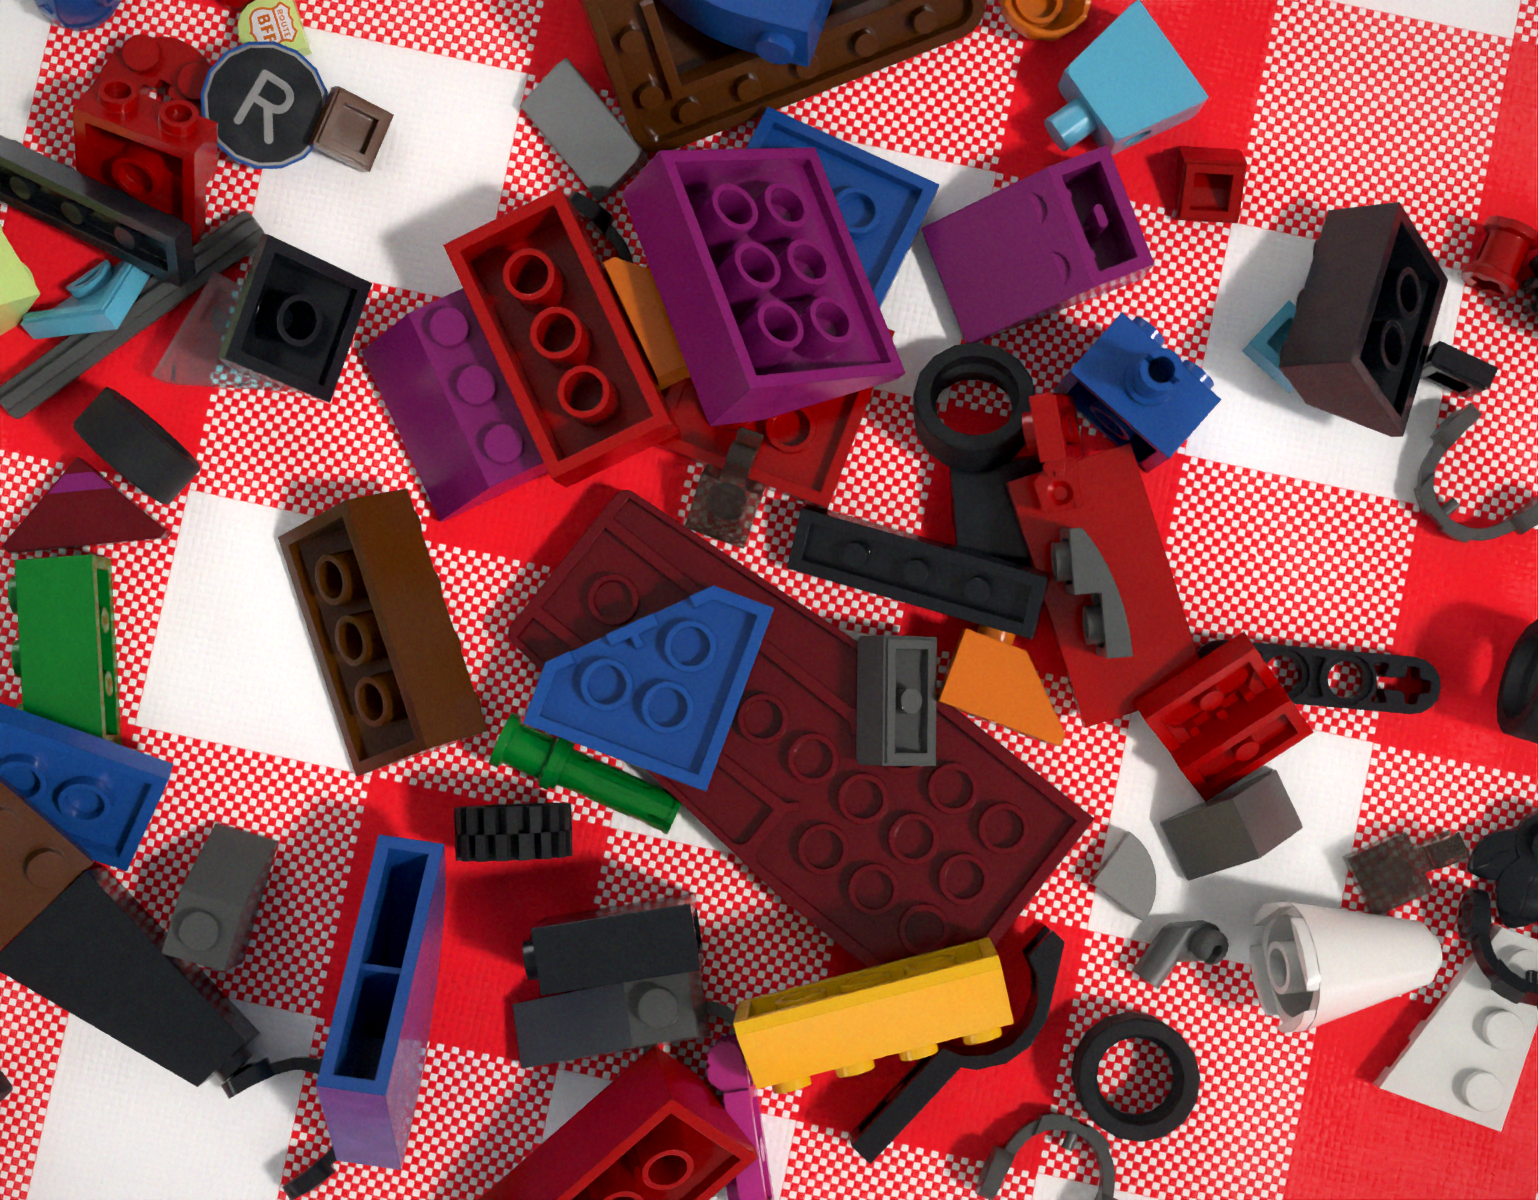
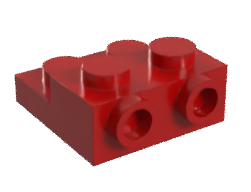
(147, 148)

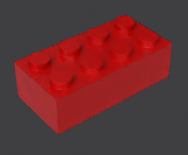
(561, 338)

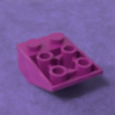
(1039, 246)

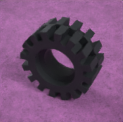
(513, 832)

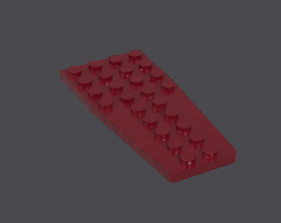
(862, 851)

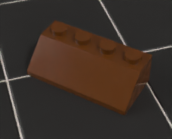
(381, 631)

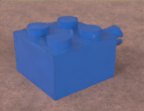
(1139, 391)

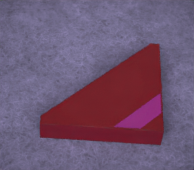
(82, 513)

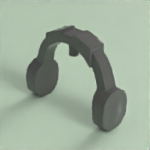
(1444, 438)
(1001, 1159)

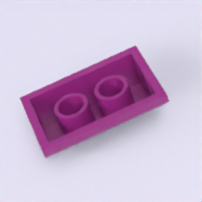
(453, 406)

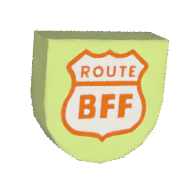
(274, 22)

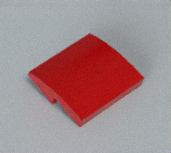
(1223, 717)

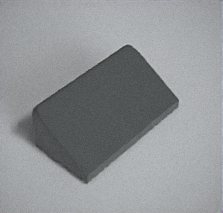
(583, 131)
(896, 700)

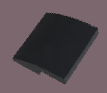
(984, 512)

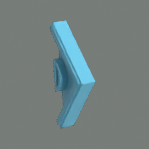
(97, 302)

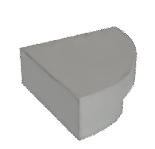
(1128, 876)

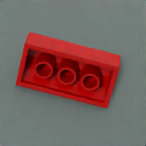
(639, 1139)

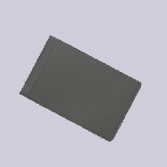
(1232, 826)

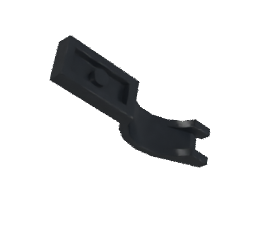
(933, 1072)

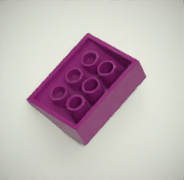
(759, 280)

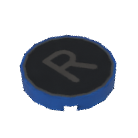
(263, 104)

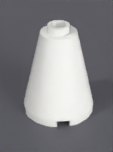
(1336, 961)

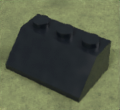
(1365, 318)

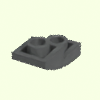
(1086, 572)

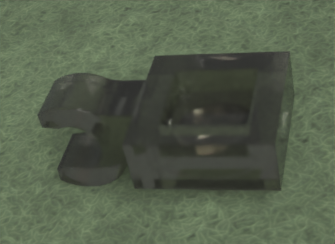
(726, 497)
(1395, 871)

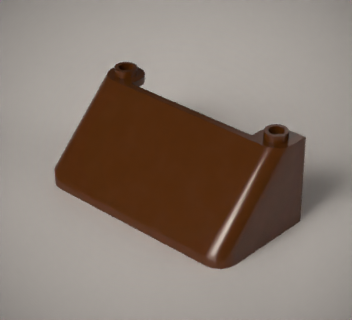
(689, 86)

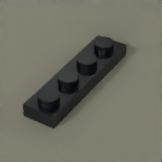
(96, 213)
(919, 571)

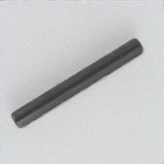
(158, 297)

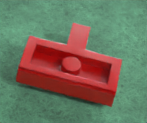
(1055, 433)

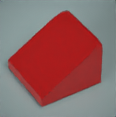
(1209, 184)

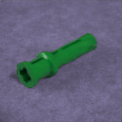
(559, 764)

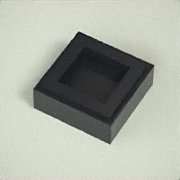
(1457, 370)

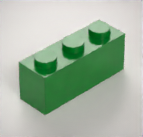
(67, 642)

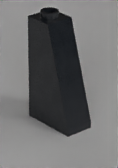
(104, 963)

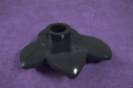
(1512, 861)

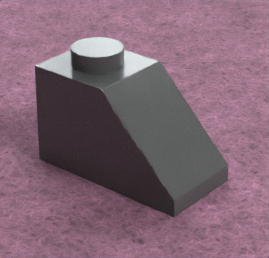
(221, 899)

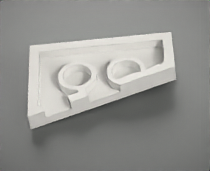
(1472, 1042)

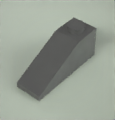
(611, 1019)

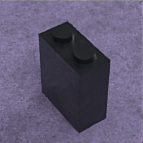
(615, 944)

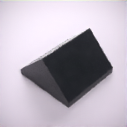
(294, 320)

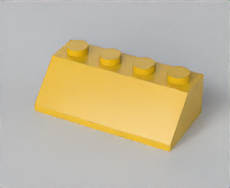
(873, 1015)

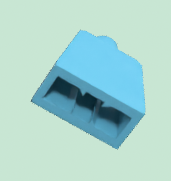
(1125, 87)

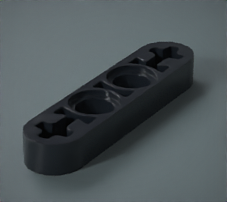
(1315, 664)

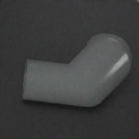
(1181, 943)

